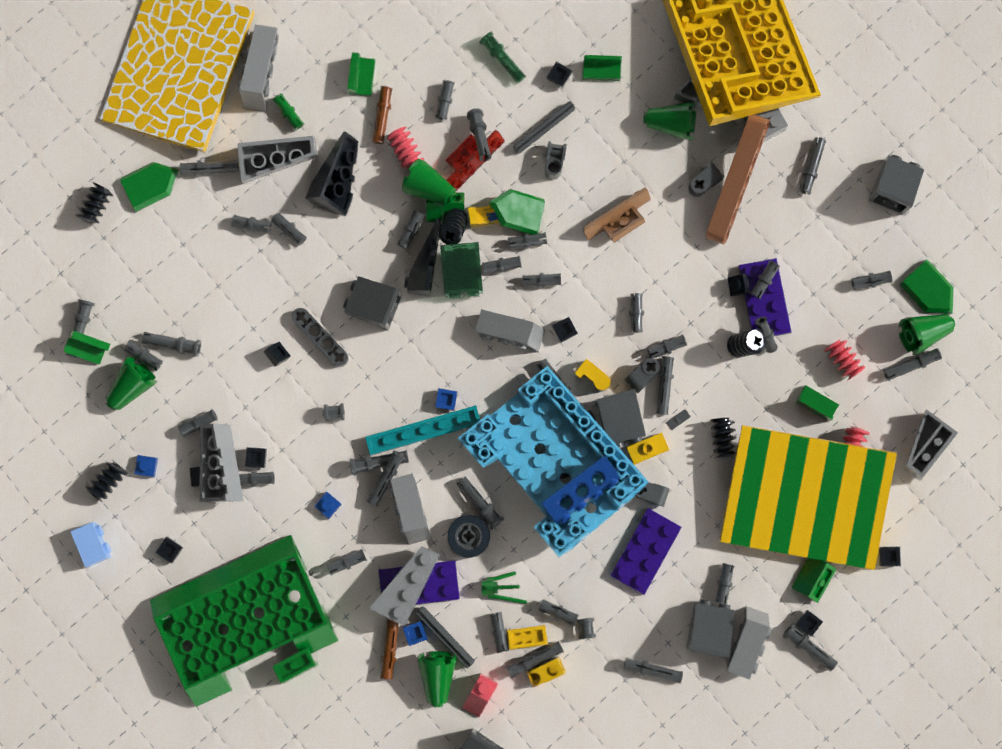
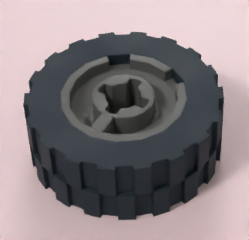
(472, 525)

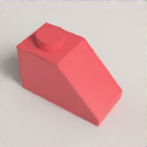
(480, 695)

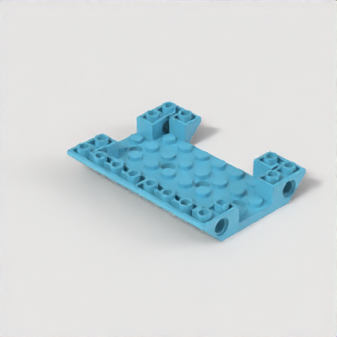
(572, 445)

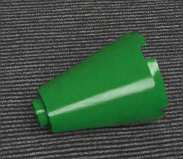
(672, 119)
(428, 184)
(924, 331)
(129, 384)
(437, 675)

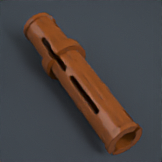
(383, 108)
(389, 650)

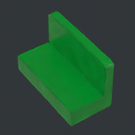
(602, 67)
(361, 75)
(438, 211)
(85, 347)
(817, 403)
(814, 578)
(294, 666)

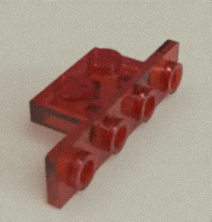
(466, 158)

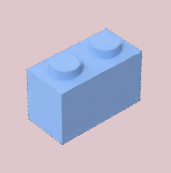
(91, 544)

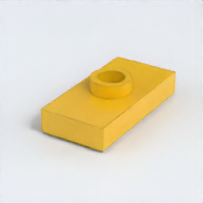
(647, 448)
(527, 637)

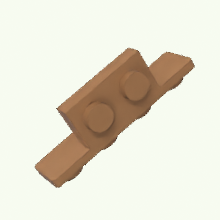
(620, 219)

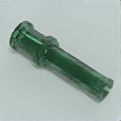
(497, 50)

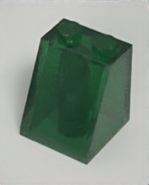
(461, 270)

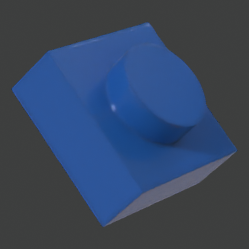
(446, 399)
(146, 465)
(328, 505)
(415, 633)

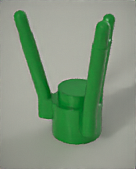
(491, 588)

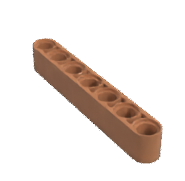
(737, 179)

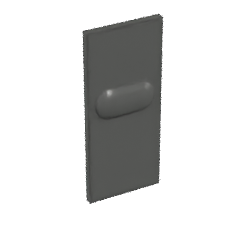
(678, 419)

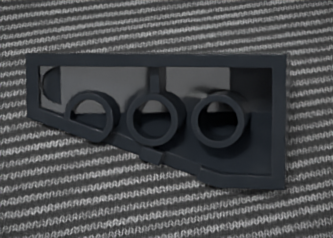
(422, 271)

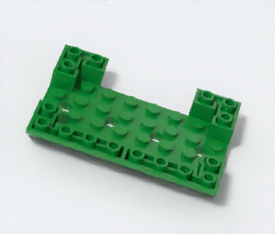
(230, 598)

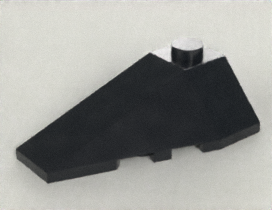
(333, 182)

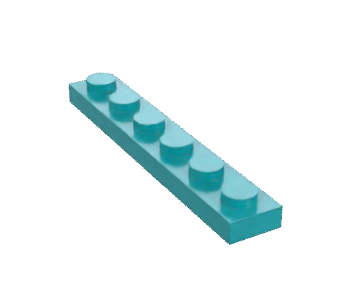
(422, 430)

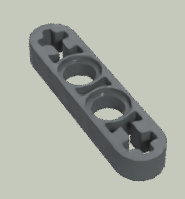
(322, 335)

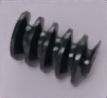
(94, 204)
(453, 226)
(746, 343)
(724, 437)
(106, 480)

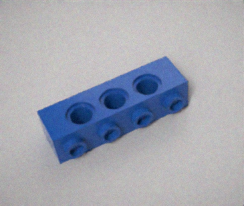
(585, 479)

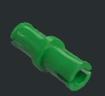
(288, 112)

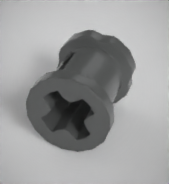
(334, 412)
(586, 628)

